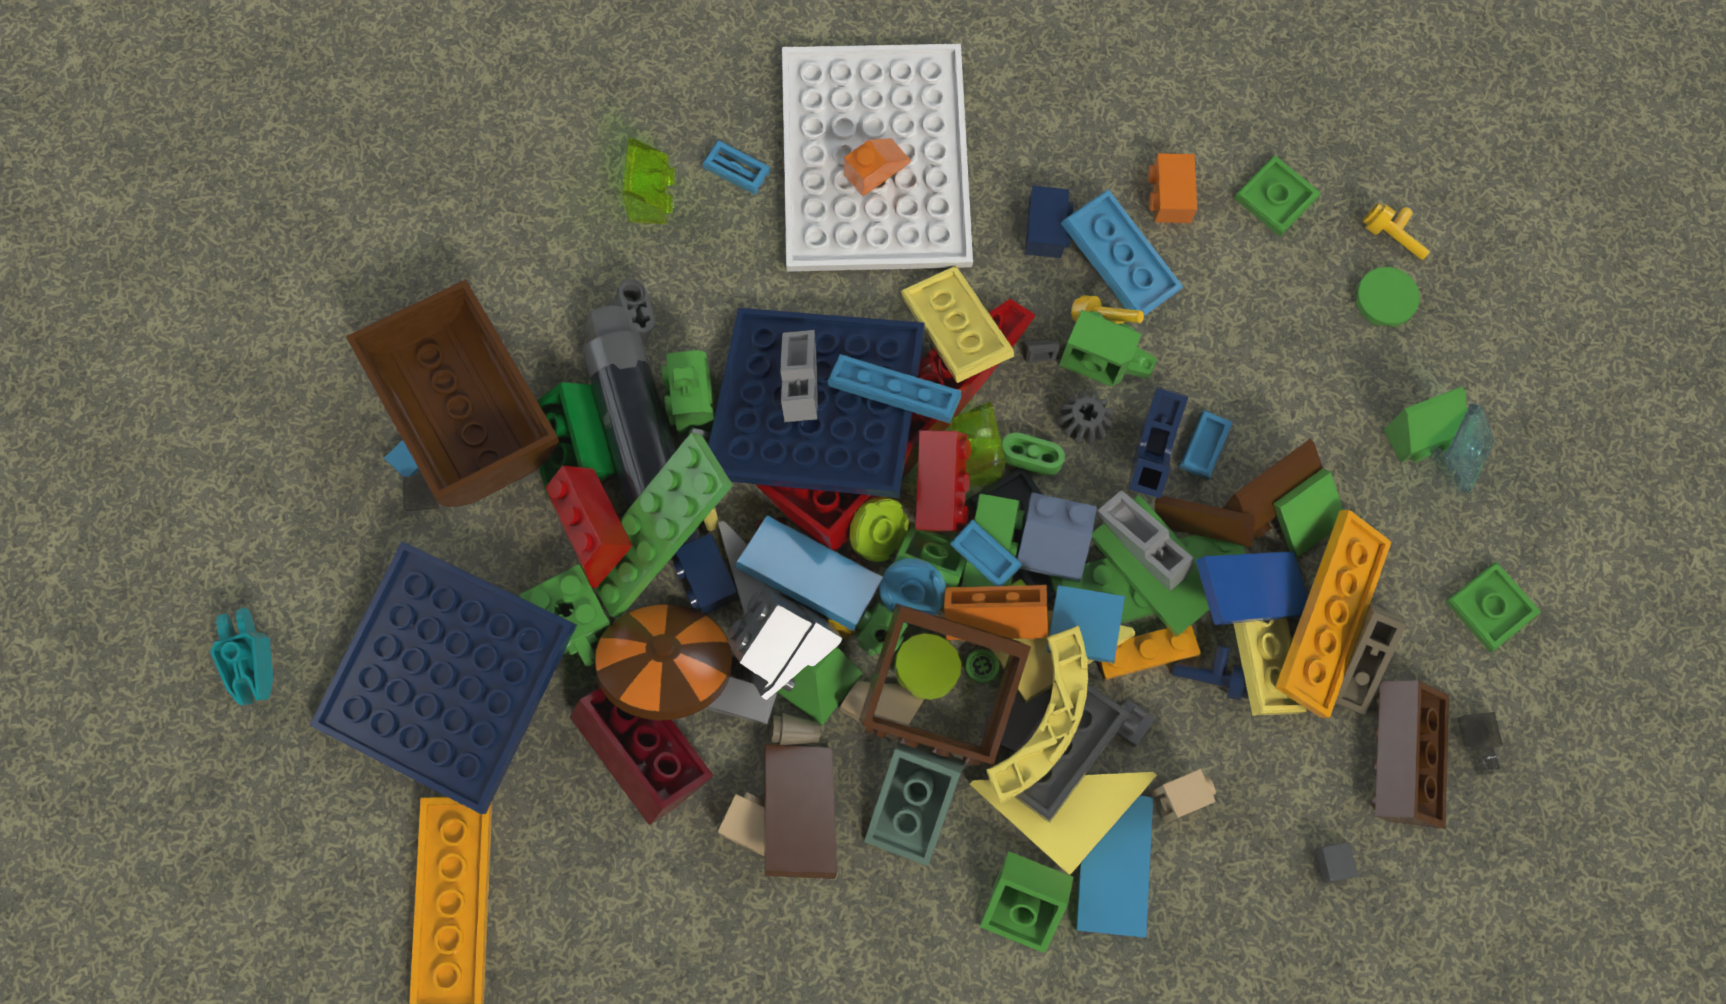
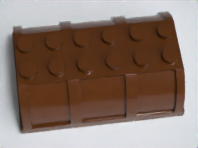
(455, 396)

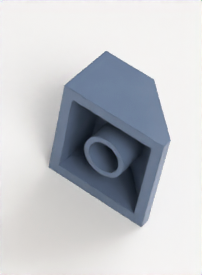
(1056, 536)

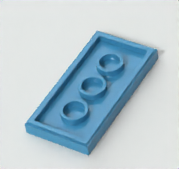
(1121, 254)
(809, 572)
(1116, 876)

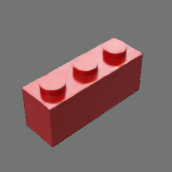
(942, 481)

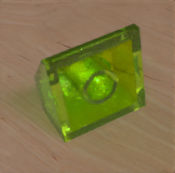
(647, 183)
(987, 454)

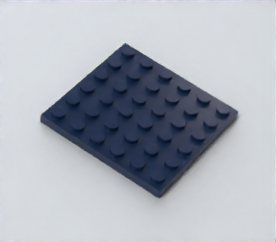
(853, 441)
(443, 677)

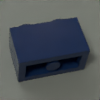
(1045, 213)
(706, 574)

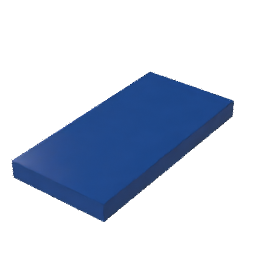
(1252, 587)

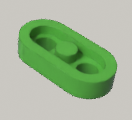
(1032, 452)

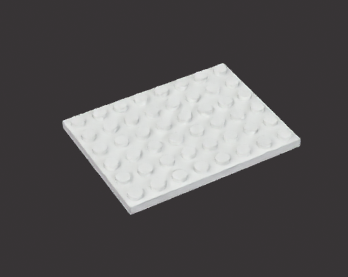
(860, 94)

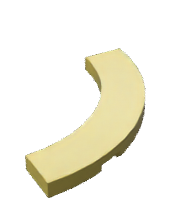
(1058, 724)

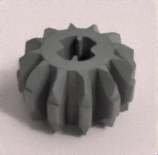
(1098, 420)

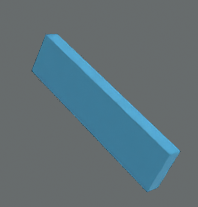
(894, 388)

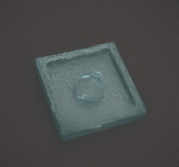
(1470, 448)

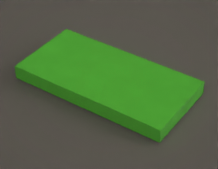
(1174, 608)

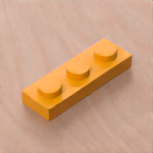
(1150, 651)

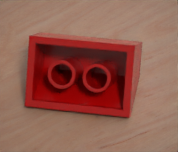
(588, 521)

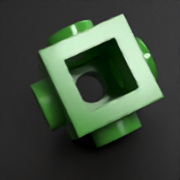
(872, 621)

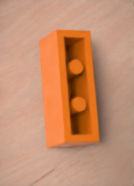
(1002, 610)

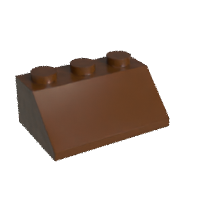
(1273, 484)

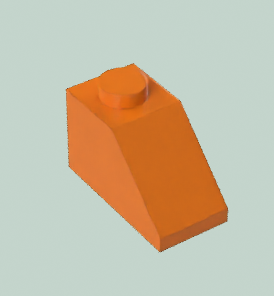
(874, 164)

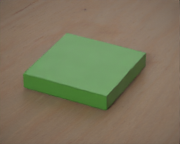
(1277, 195)
(1309, 512)
(1493, 607)

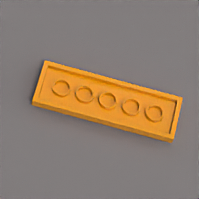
(1333, 614)
(450, 904)

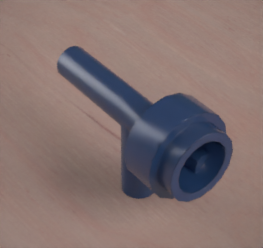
(1235, 682)

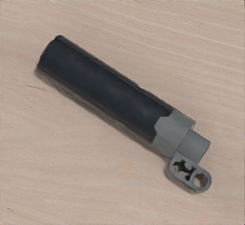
(627, 389)

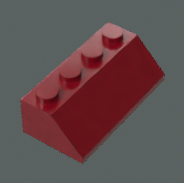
(643, 755)

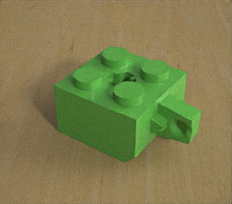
(1105, 350)
(688, 391)
(573, 591)

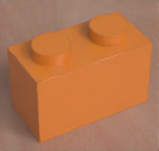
(1173, 188)

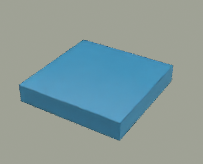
(1095, 614)

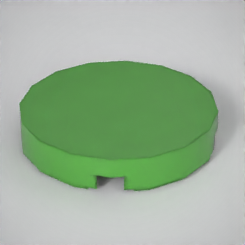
(1387, 297)

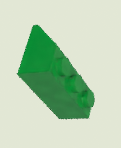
(580, 431)

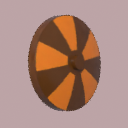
(663, 662)

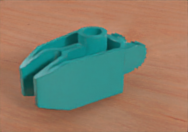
(243, 659)

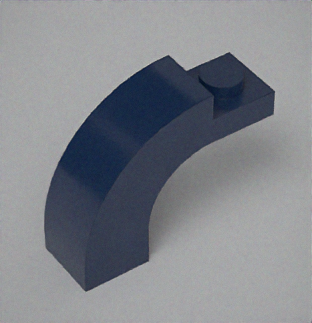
(1156, 441)

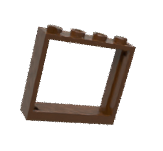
(939, 743)

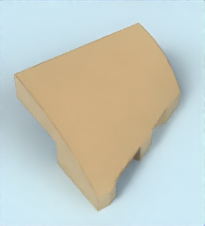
(893, 703)

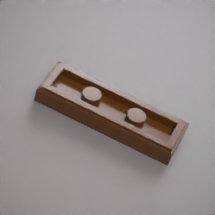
(1206, 520)

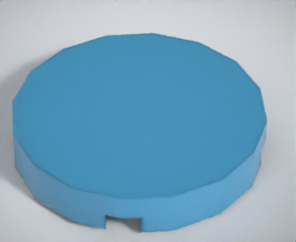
(913, 585)

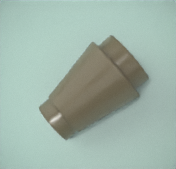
(793, 730)

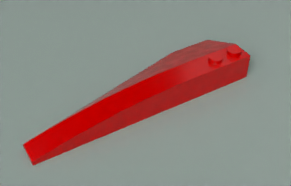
(828, 514)

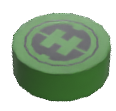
(981, 666)

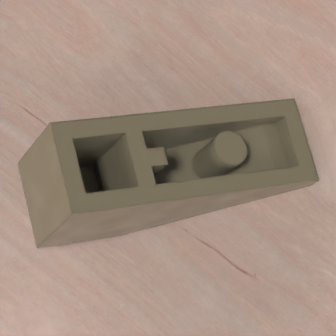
(1370, 658)

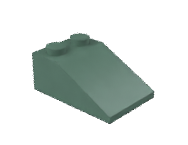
(914, 802)

